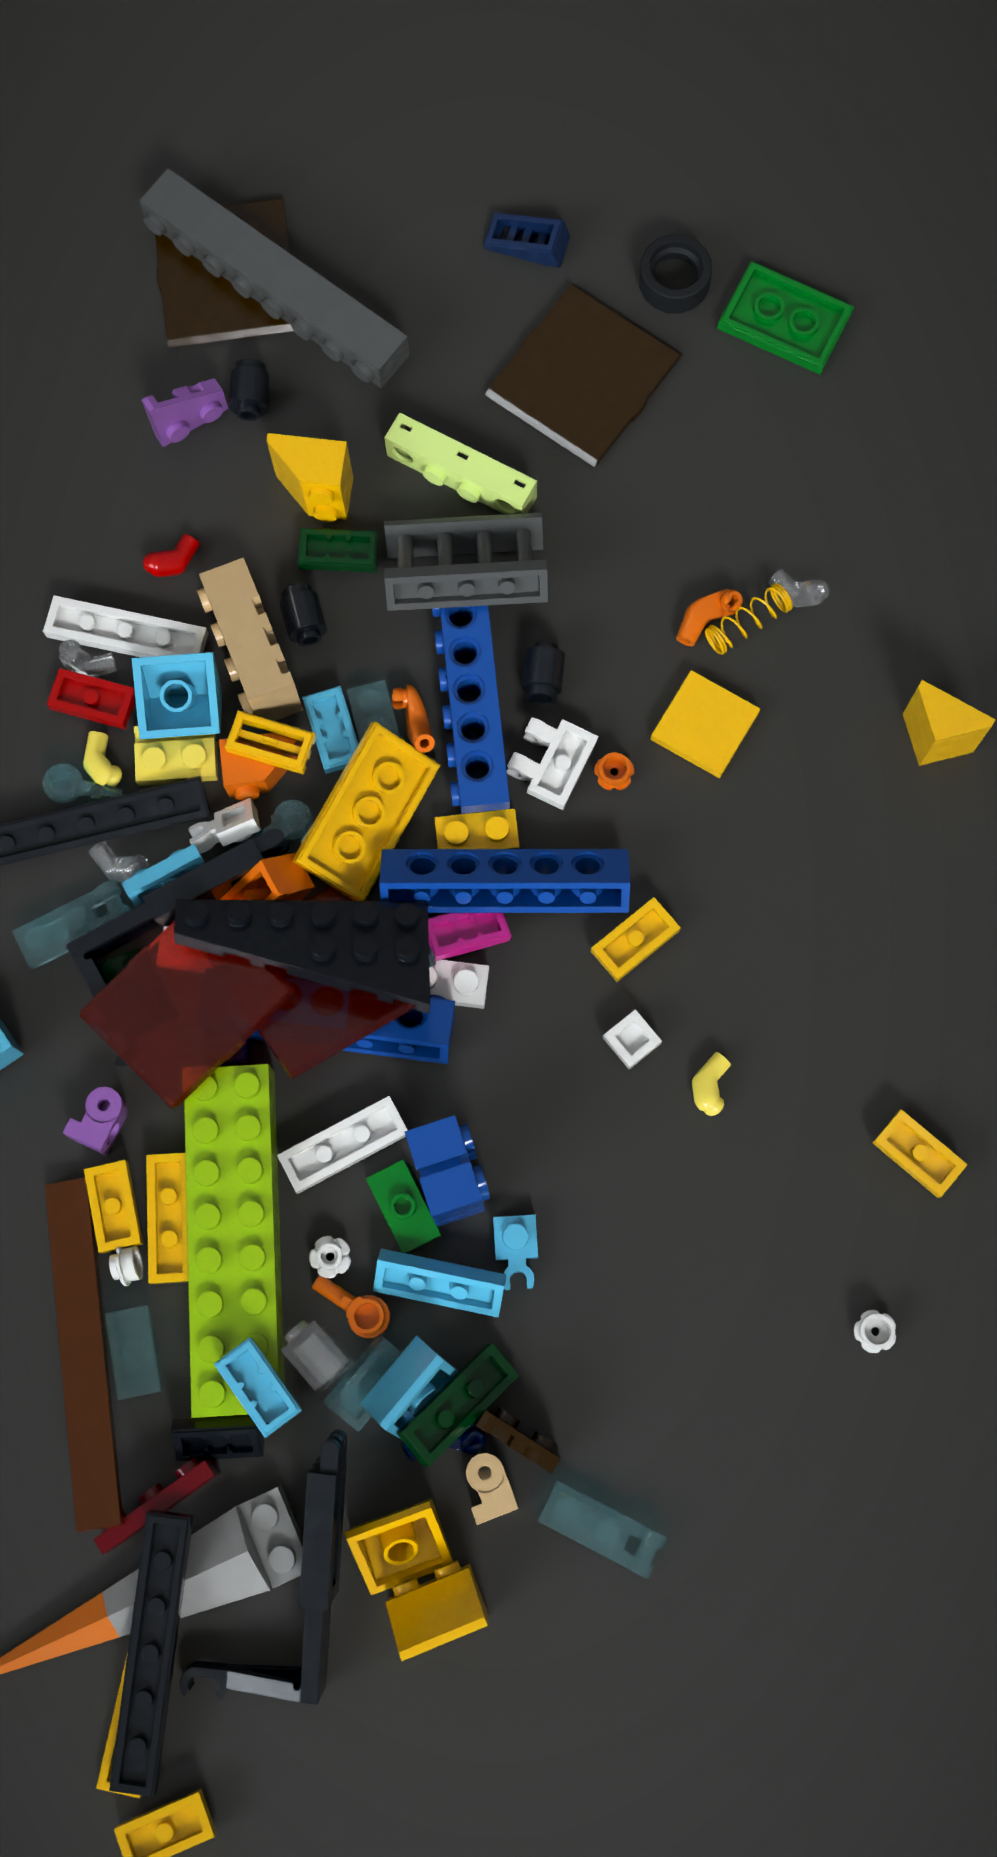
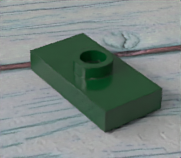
(338, 550)

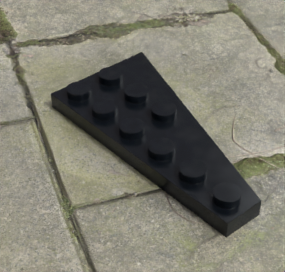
(332, 943)

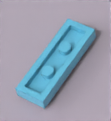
(439, 1282)

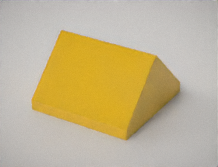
(943, 725)
(399, 1546)

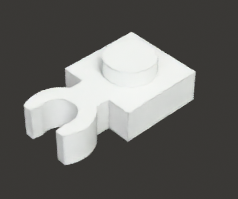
(229, 826)

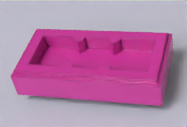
(466, 932)

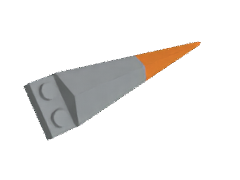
(228, 1560)

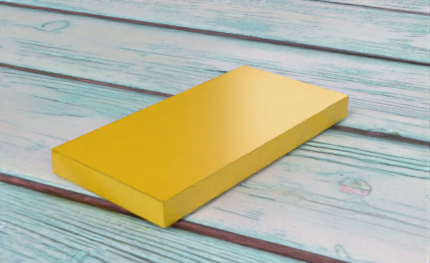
(366, 812)

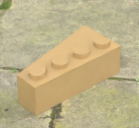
(250, 641)

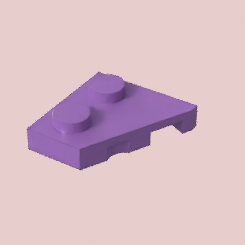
(186, 411)

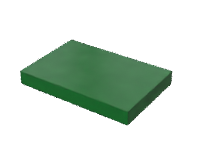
(785, 317)

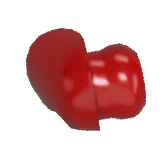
(171, 561)

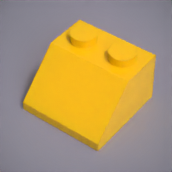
(314, 473)
(436, 1610)

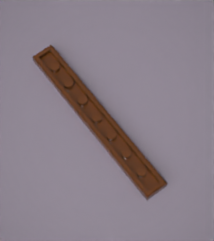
(83, 1357)

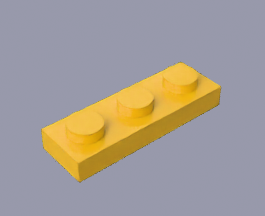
(167, 1218)

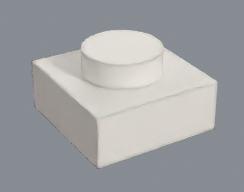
(632, 1039)

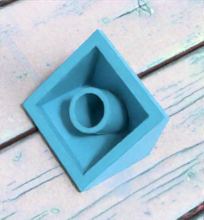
(177, 695)
(407, 1385)

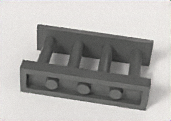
(465, 584)

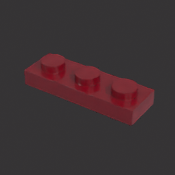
(190, 1478)

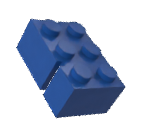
(447, 1177)

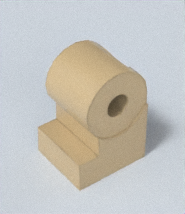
(489, 1478)

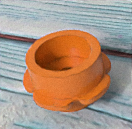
(614, 761)

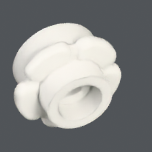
(341, 1259)
(126, 1265)
(886, 1336)

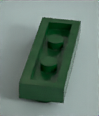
(457, 1405)

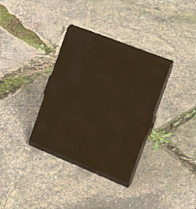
(208, 307)
(583, 375)

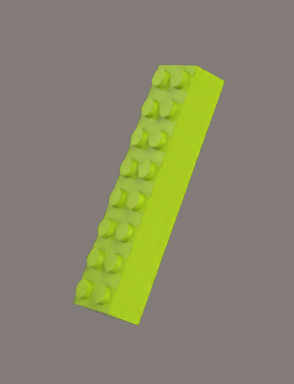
(232, 1228)

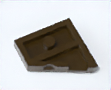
(535, 1448)

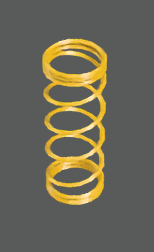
(714, 632)

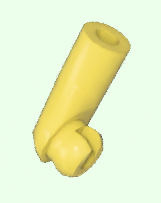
(97, 764)
(706, 1087)

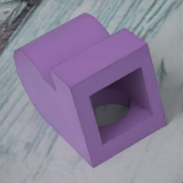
(102, 1121)

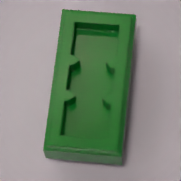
(403, 1207)

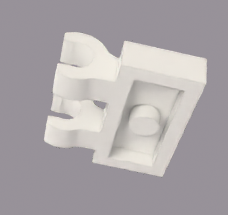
(561, 765)

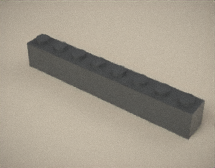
(274, 279)

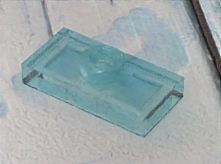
(134, 1352)

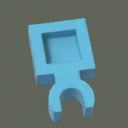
(516, 1242)

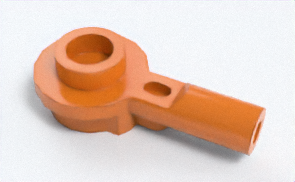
(365, 1314)

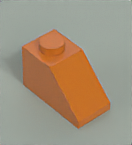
(247, 777)
(272, 880)

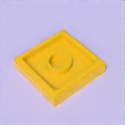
(705, 724)

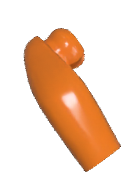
(704, 610)
(416, 718)

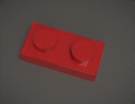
(92, 698)

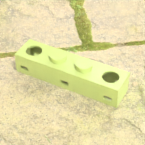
(474, 479)

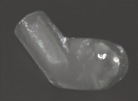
(803, 592)
(81, 662)
(116, 867)

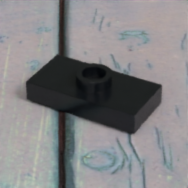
(216, 1438)

